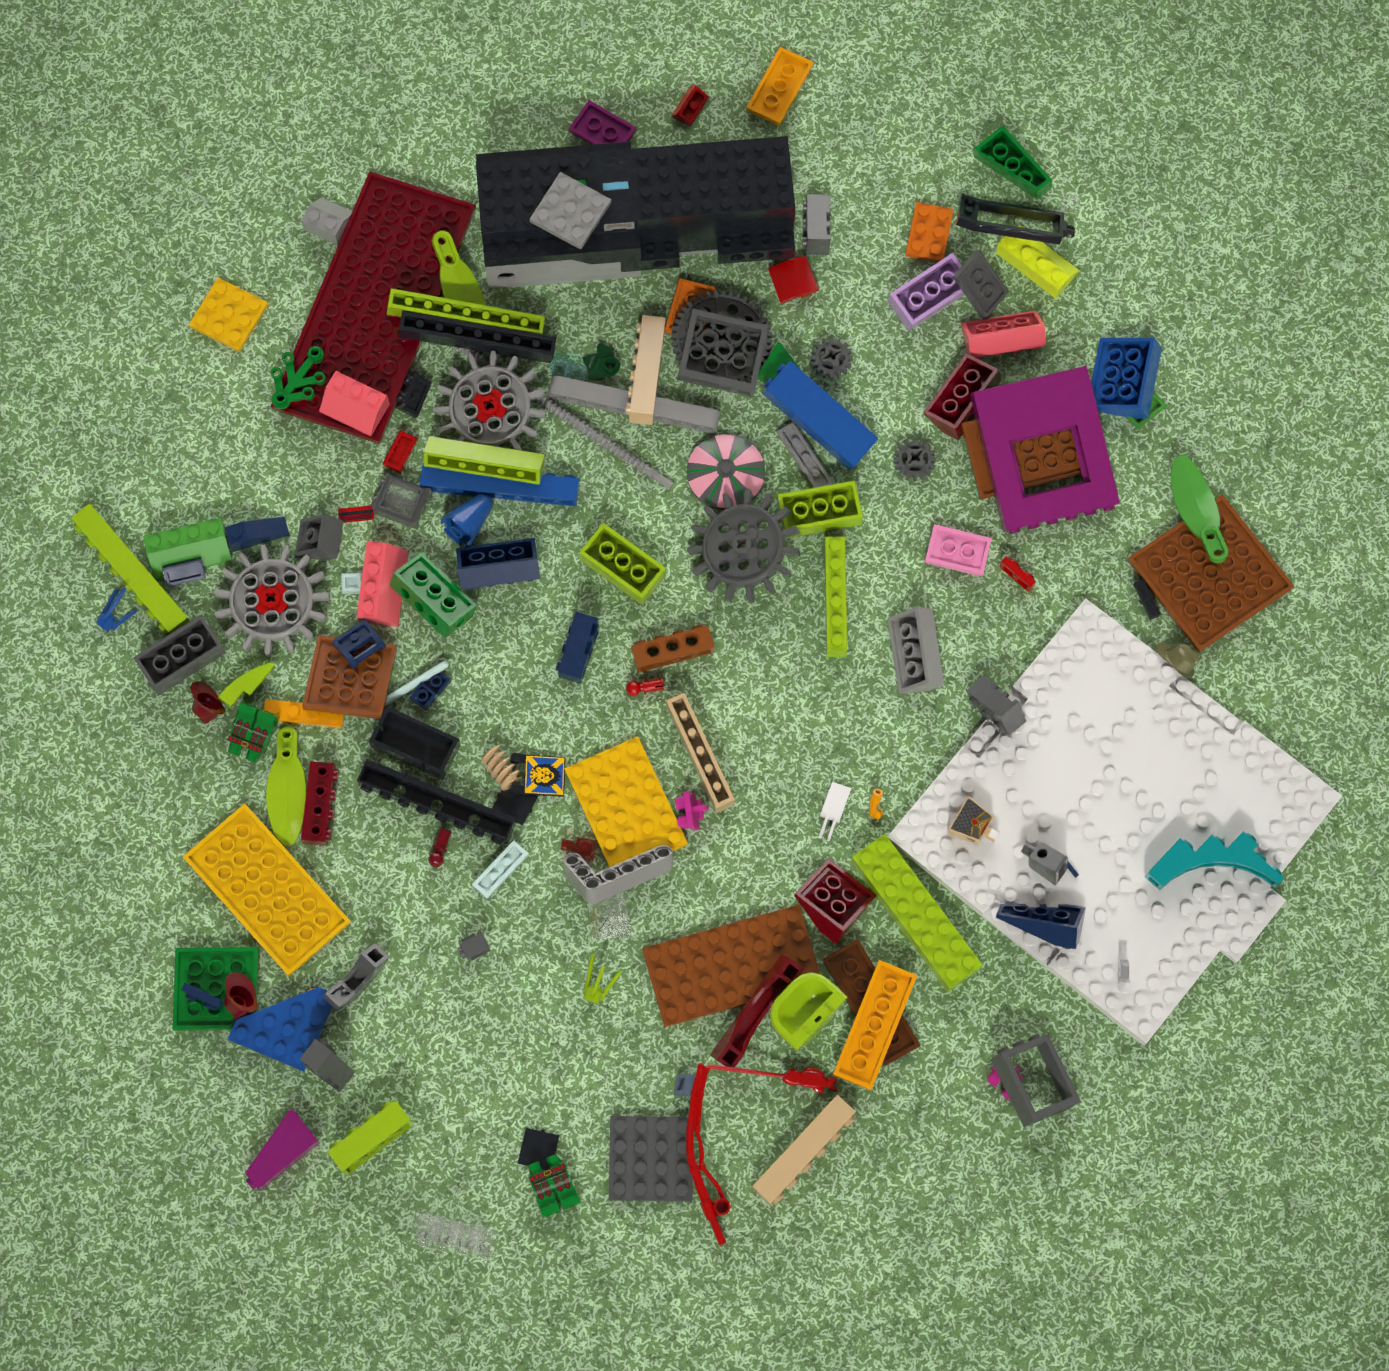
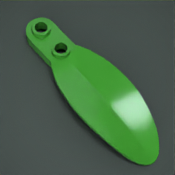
(1197, 506)

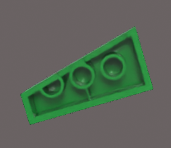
(1013, 162)

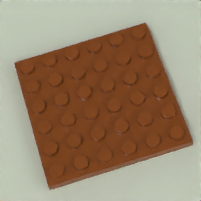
(1208, 596)

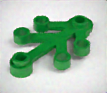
(296, 380)

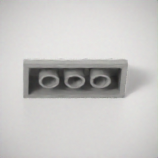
(915, 650)

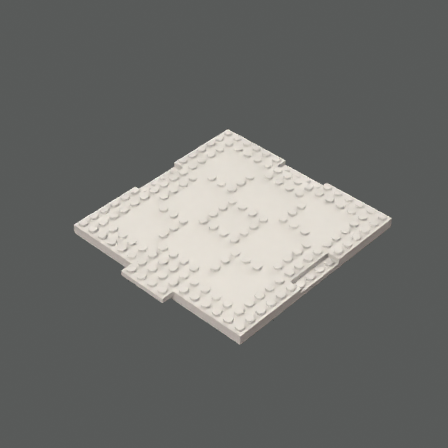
(1111, 776)

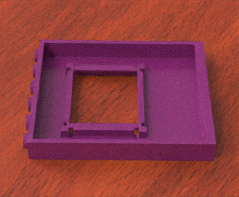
(1035, 410)

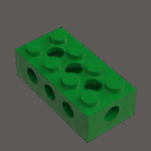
(433, 595)

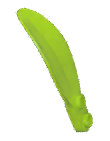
(455, 277)
(286, 789)

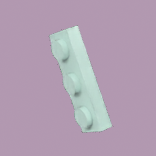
(500, 869)

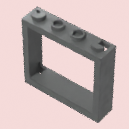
(718, 382)

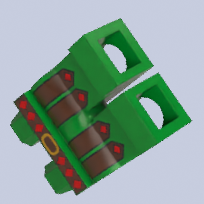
(252, 730)
(552, 1180)

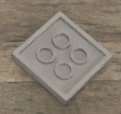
(570, 210)

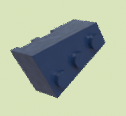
(578, 647)

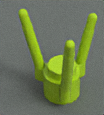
(593, 993)

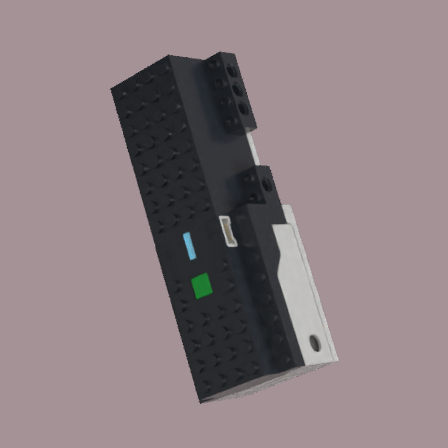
(663, 205)

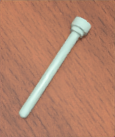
(415, 682)

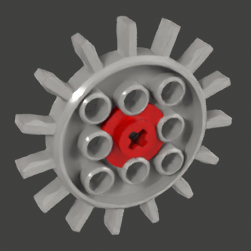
(473, 381)
(262, 609)

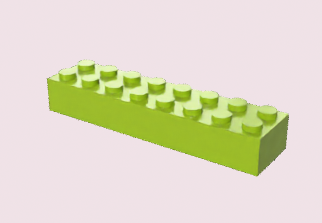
(916, 913)

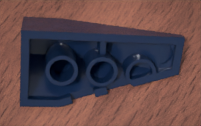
(1052, 924)

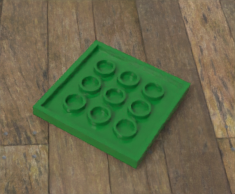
(208, 971)

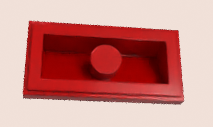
(690, 105)

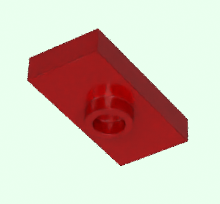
(400, 451)

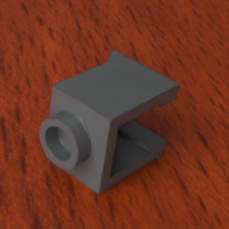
(473, 946)

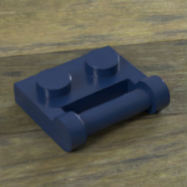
(355, 639)

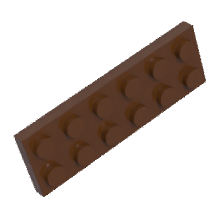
(852, 974)

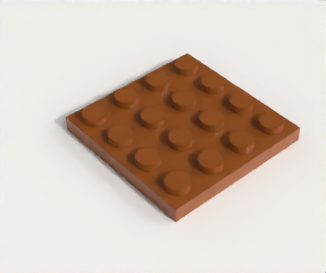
(344, 691)

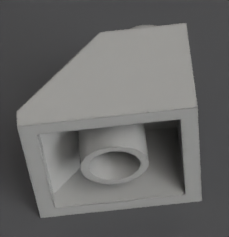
(326, 220)

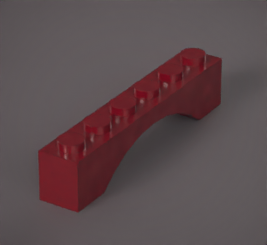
(737, 1037)

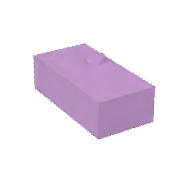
(927, 293)

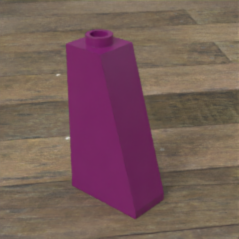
(282, 1150)

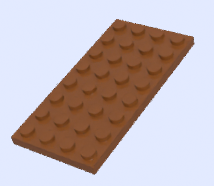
(724, 964)

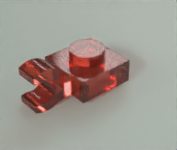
(584, 847)

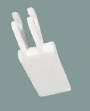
(834, 806)

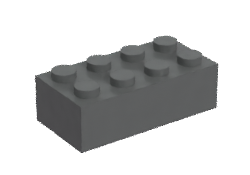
(179, 655)

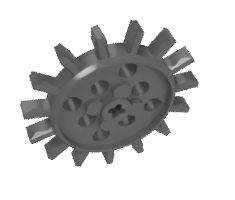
(752, 537)

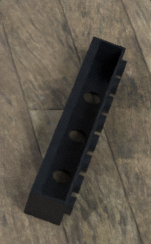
(421, 795)

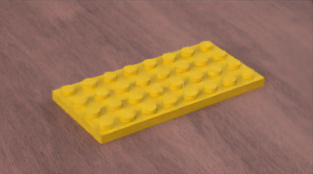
(267, 889)

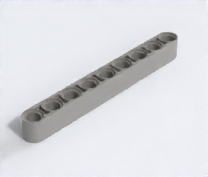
(616, 400)

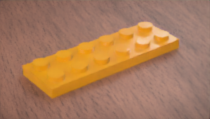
(874, 1025)

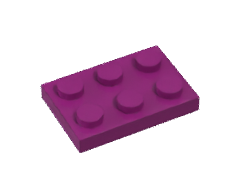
(600, 126)

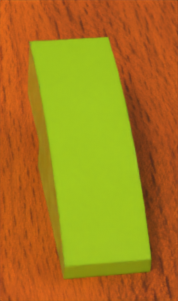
(245, 684)

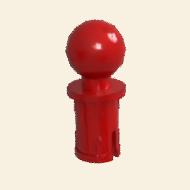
(633, 688)

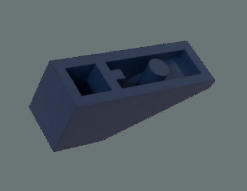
(255, 532)

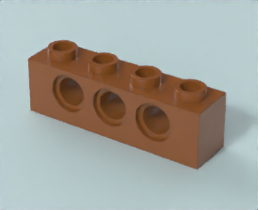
(665, 657)

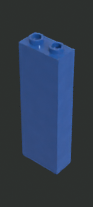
(819, 415)

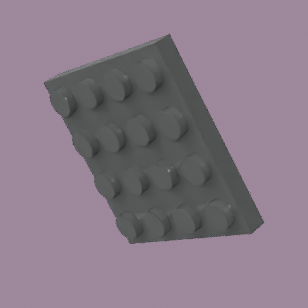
(649, 1159)

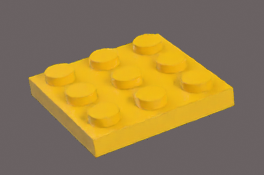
(228, 314)

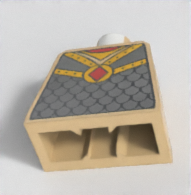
(973, 823)

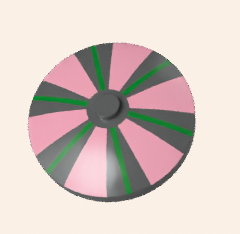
(725, 466)

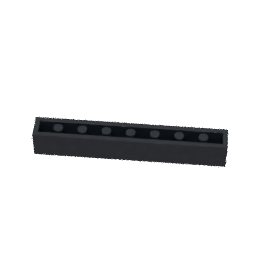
(477, 337)

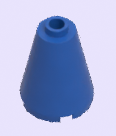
(467, 520)

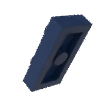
(210, 1002)

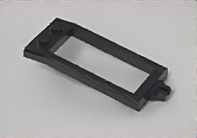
(968, 215)

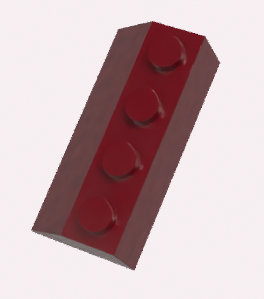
(953, 401)

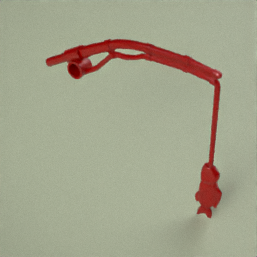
(808, 1078)

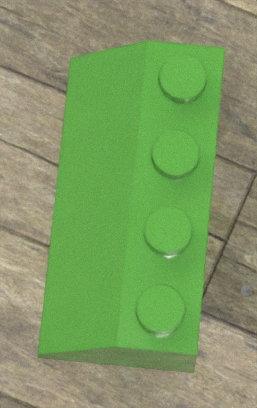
(189, 542)

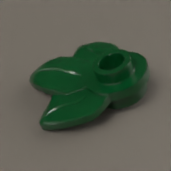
(598, 363)

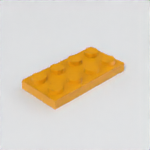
(779, 86)

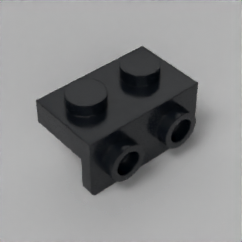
(413, 394)

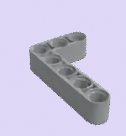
(617, 878)

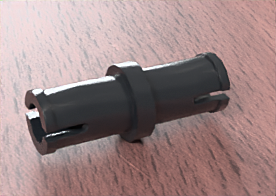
(1146, 599)

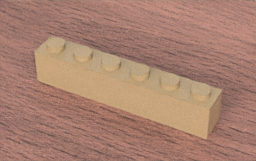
(646, 370)
(700, 753)
(803, 1150)

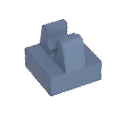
(684, 1084)

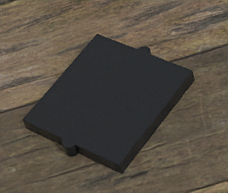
(515, 805)
(537, 1147)

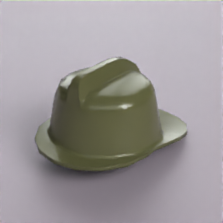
(1180, 657)

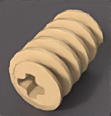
(499, 768)

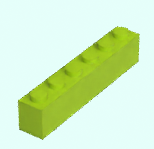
(484, 460)
(835, 597)

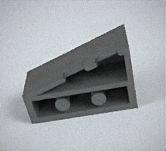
(324, 1063)

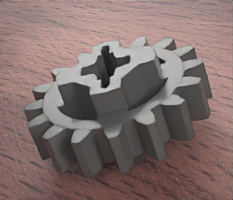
(835, 351)
(914, 468)

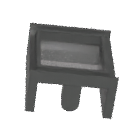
(400, 501)

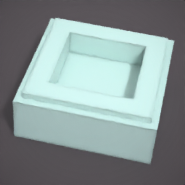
(351, 583)

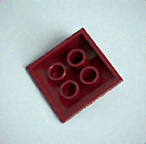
(833, 900)

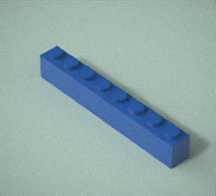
(552, 488)

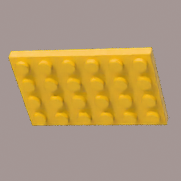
(625, 802)

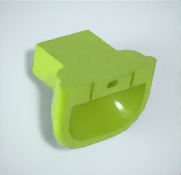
(800, 1004)

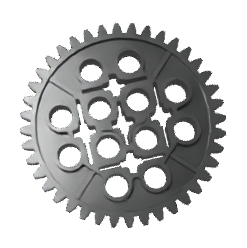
(724, 363)

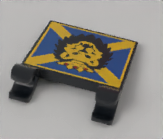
(541, 775)

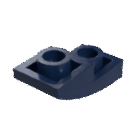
(430, 690)

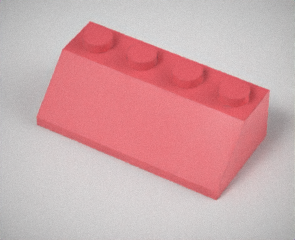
(1004, 334)
(377, 599)

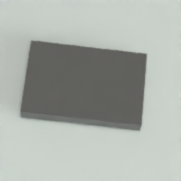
(980, 284)

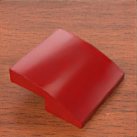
(793, 279)

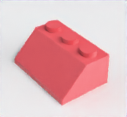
(353, 403)

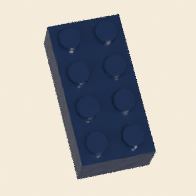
(497, 563)

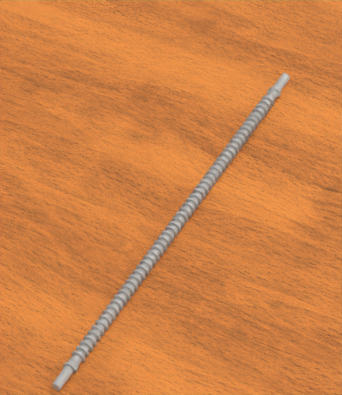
(652, 473)

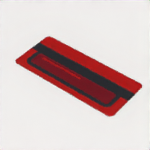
(356, 514)

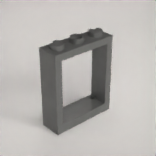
(1016, 1090)

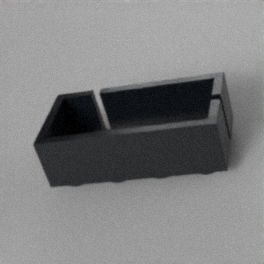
(415, 743)

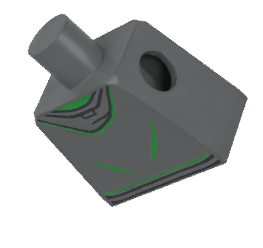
(1046, 861)

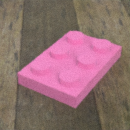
(958, 550)

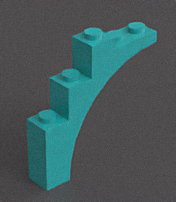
(1239, 855)

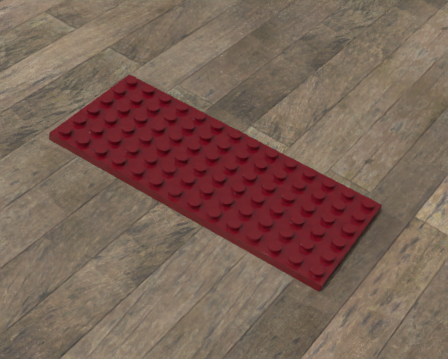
(380, 249)

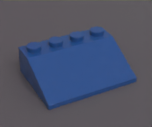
(1125, 376)

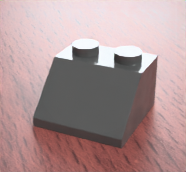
(319, 537)

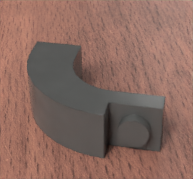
(358, 979)

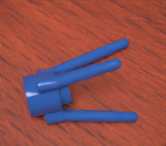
(106, 619)

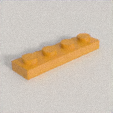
(293, 713)

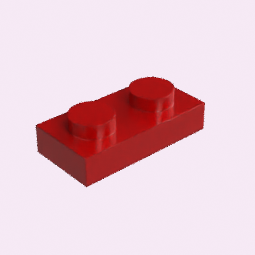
(1013, 569)

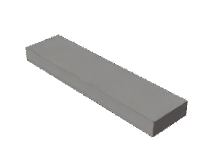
(804, 456)

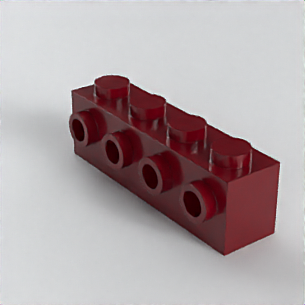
(318, 803)

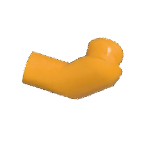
(875, 799)

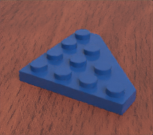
(284, 1028)

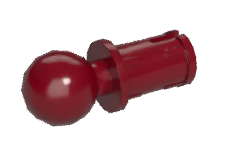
(436, 858)

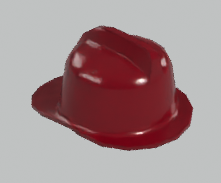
(205, 702)
(240, 995)

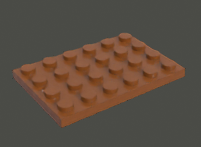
(1038, 459)

